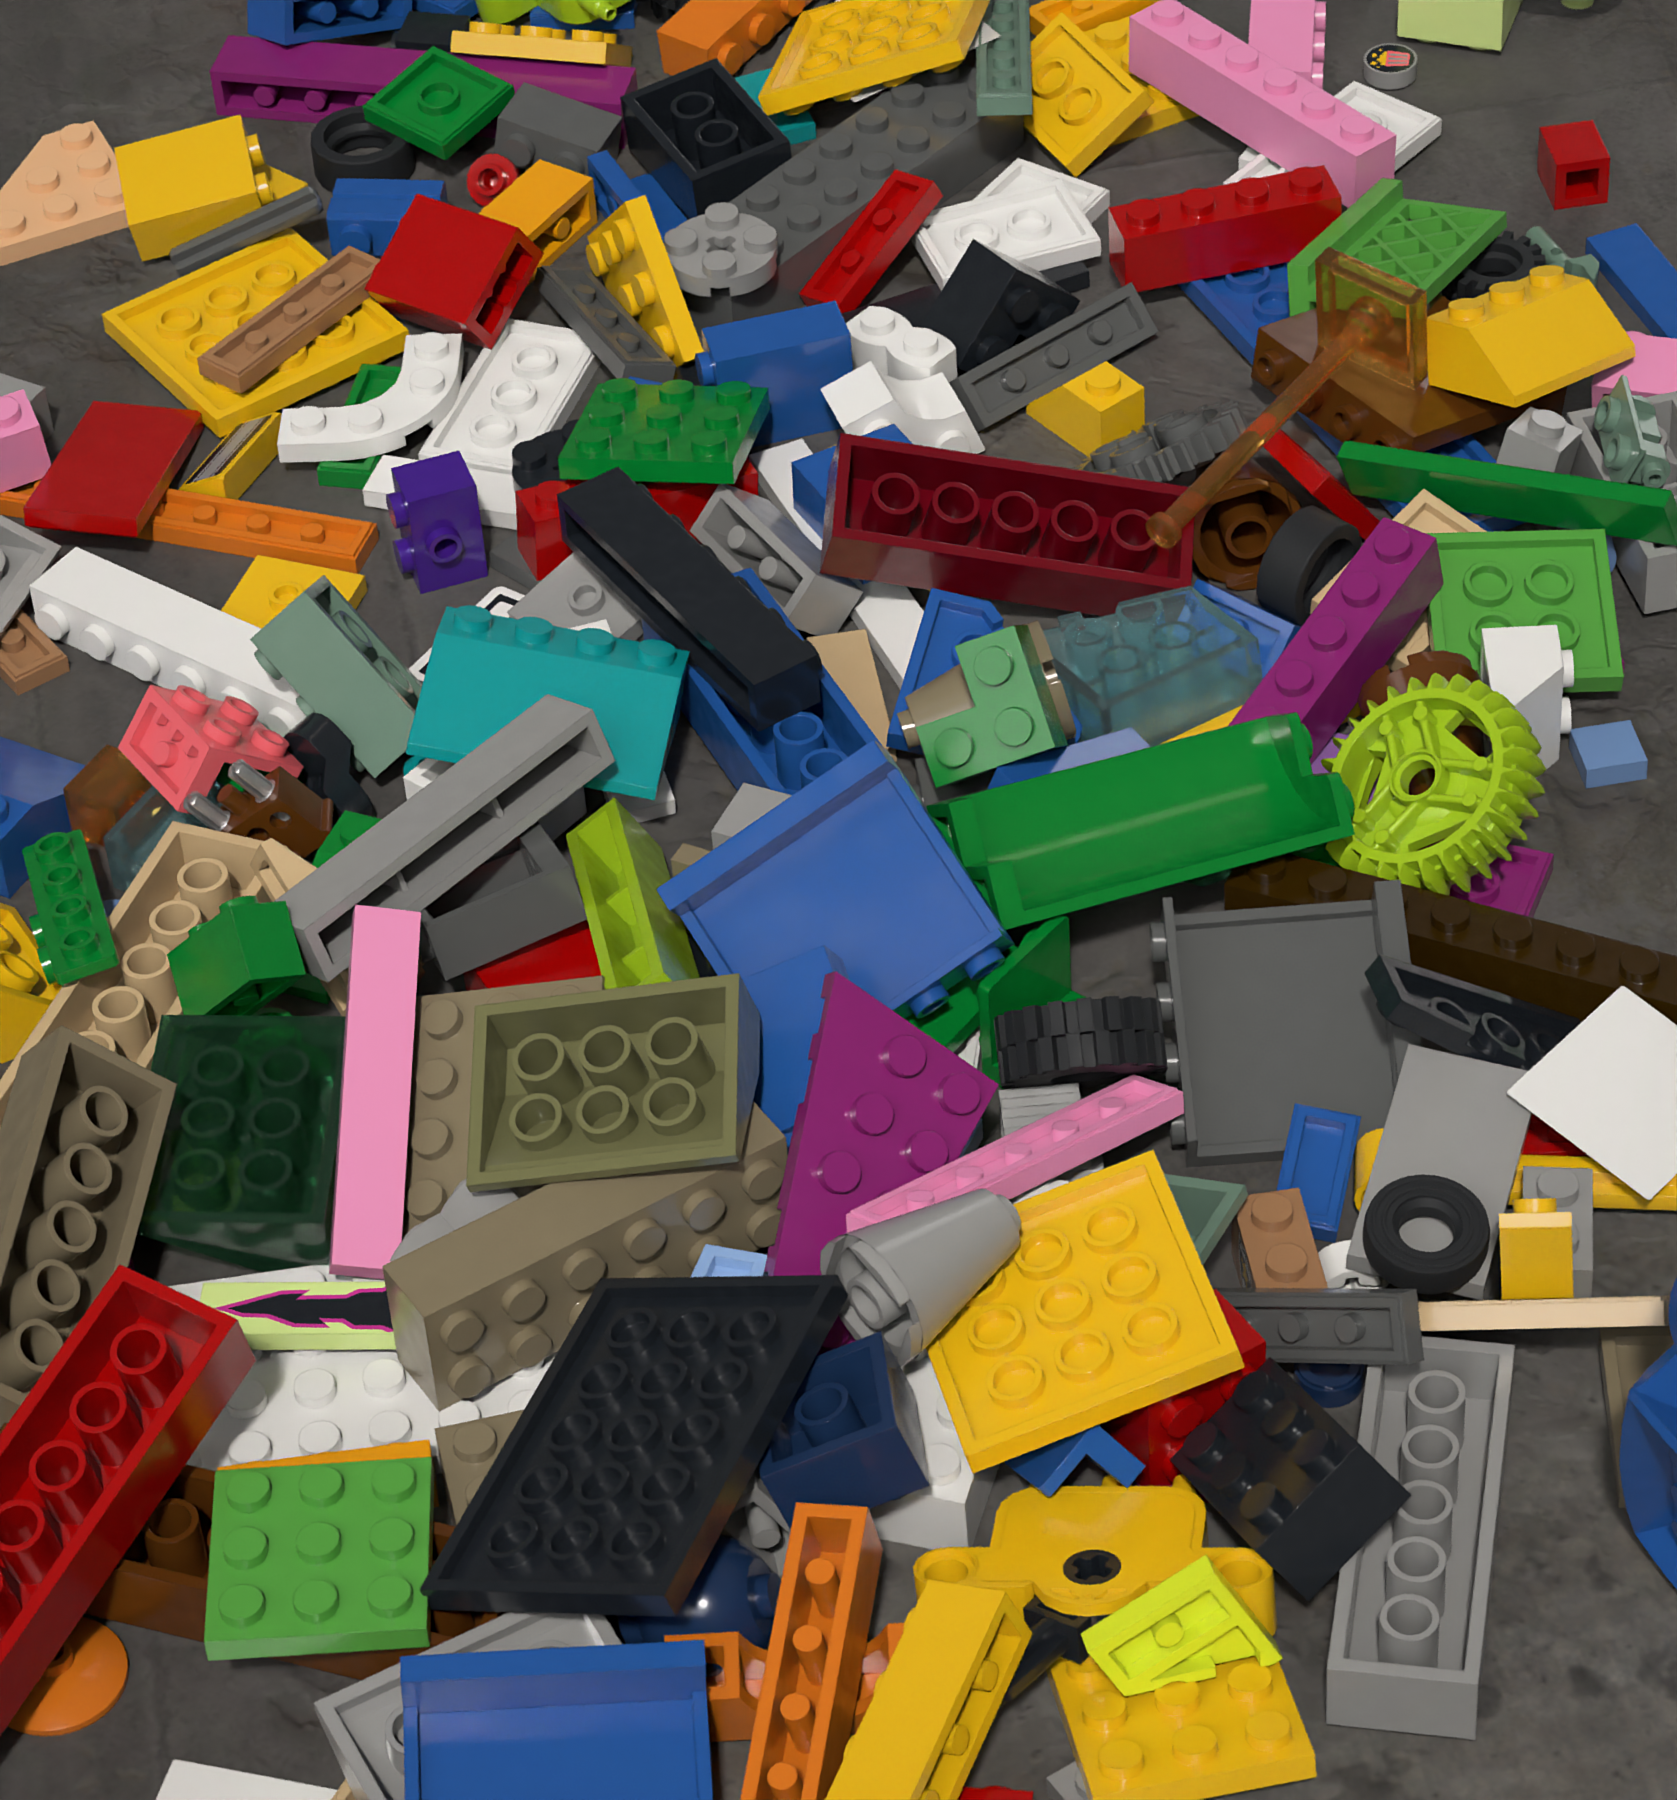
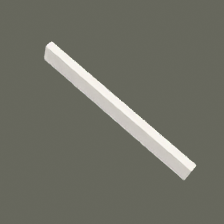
(883, 609)

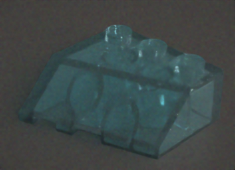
(1154, 665)

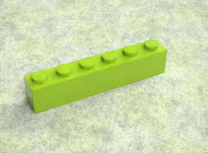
(628, 920)

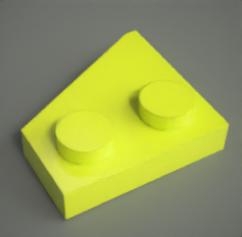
(1179, 1632)

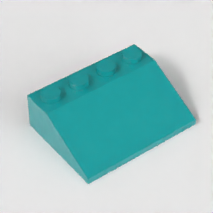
(497, 667)

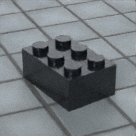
(702, 136)
(1289, 1478)

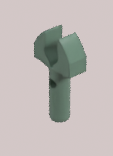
(1583, 266)

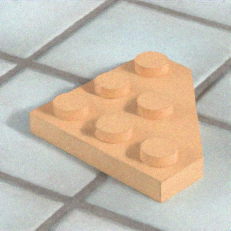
(61, 194)

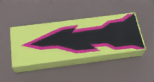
(306, 1314)

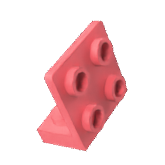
(186, 737)

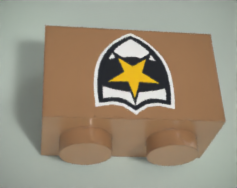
(1275, 1243)

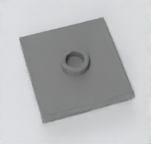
(576, 597)

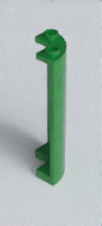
(1145, 819)

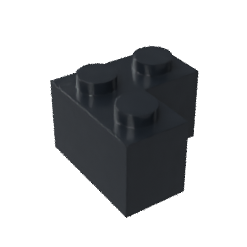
(992, 303)

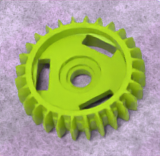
(1473, 798)

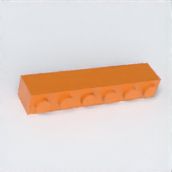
(814, 1653)

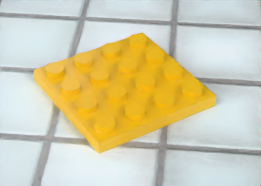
(867, 43)
(195, 312)
(1083, 1318)

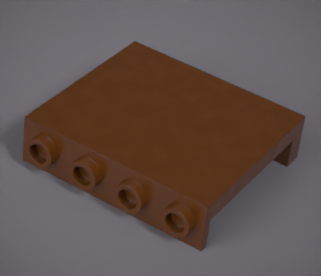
(1371, 407)

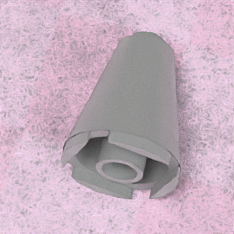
(920, 1267)

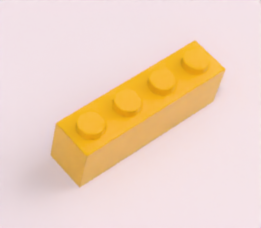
(935, 1697)

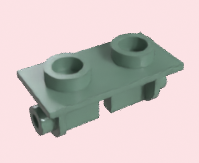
(1631, 438)

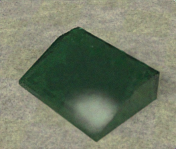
(248, 1138)

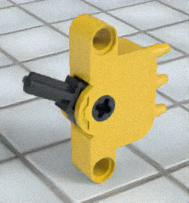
(1087, 1556)

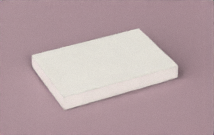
(1030, 224)

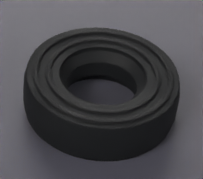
(1434, 1198)

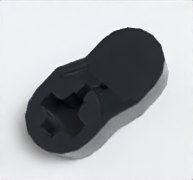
(326, 763)

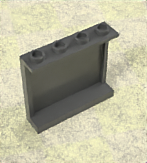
(1275, 1016)

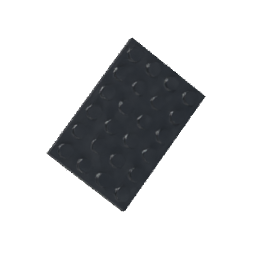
(635, 1446)

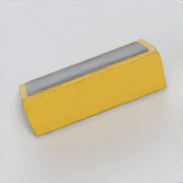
(237, 459)

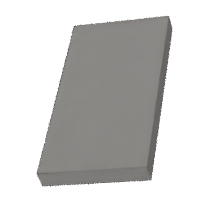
(1455, 1124)

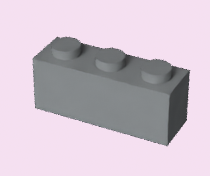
(755, 534)

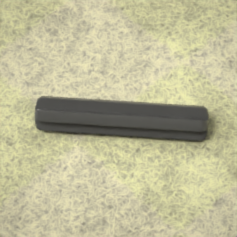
(246, 230)

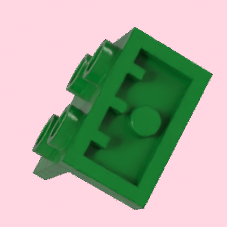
(1029, 976)

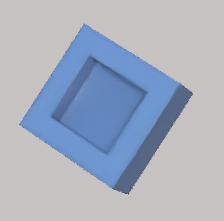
(1608, 754)

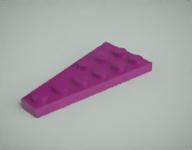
(873, 1117)

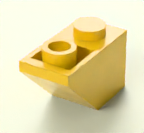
(1536, 1251)

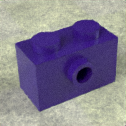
(437, 522)

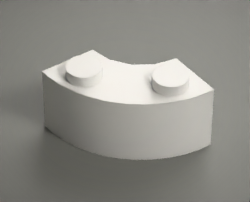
(921, 409)

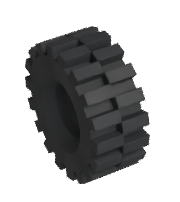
(1080, 1042)

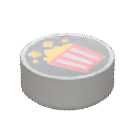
(1390, 66)

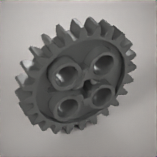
(1170, 444)

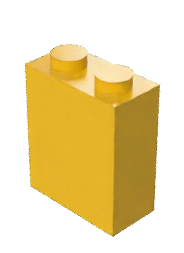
(190, 183)

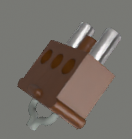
(267, 808)

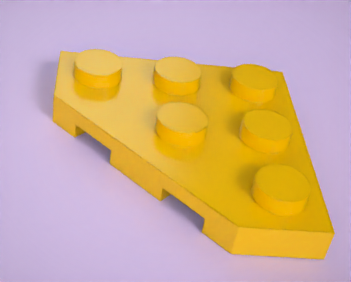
(641, 278)

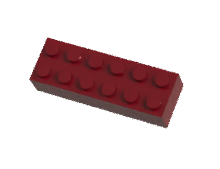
(997, 527)

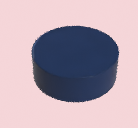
(1330, 1383)

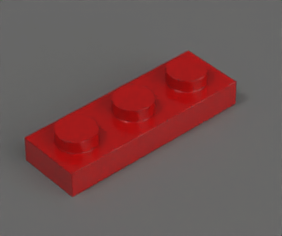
(872, 241)

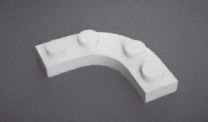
(419, 397)

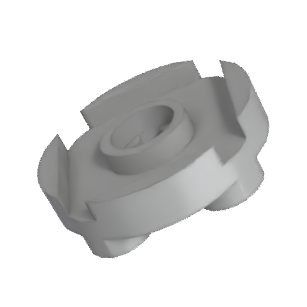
(722, 251)

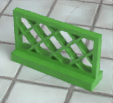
(1418, 251)

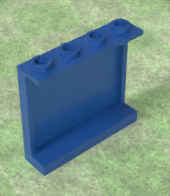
(850, 870)
(558, 1724)

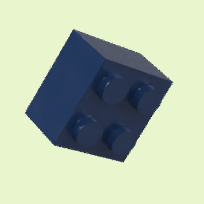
(847, 1433)

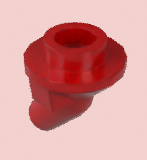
(490, 177)

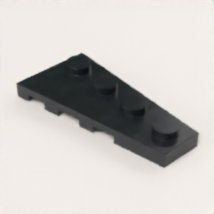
(1466, 1016)

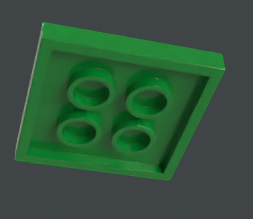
(666, 431)

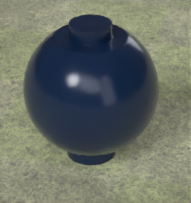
(729, 1595)

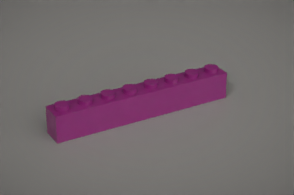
(318, 78)

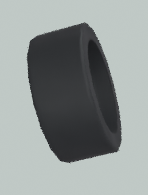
(347, 131)
(1303, 560)

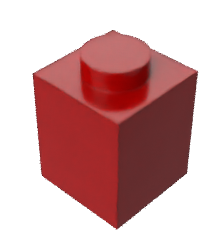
(1573, 164)

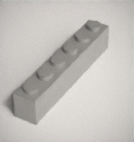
(448, 827)

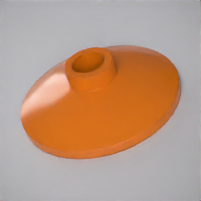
(78, 1685)

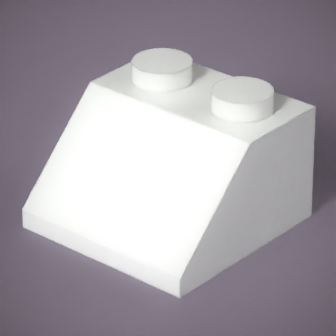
(1531, 674)

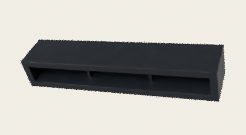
(690, 598)

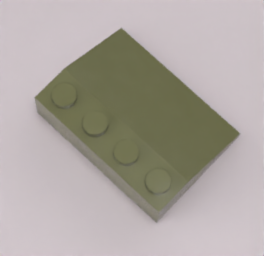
(611, 1082)

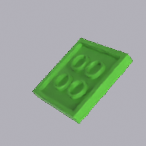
(1530, 582)
(320, 1559)

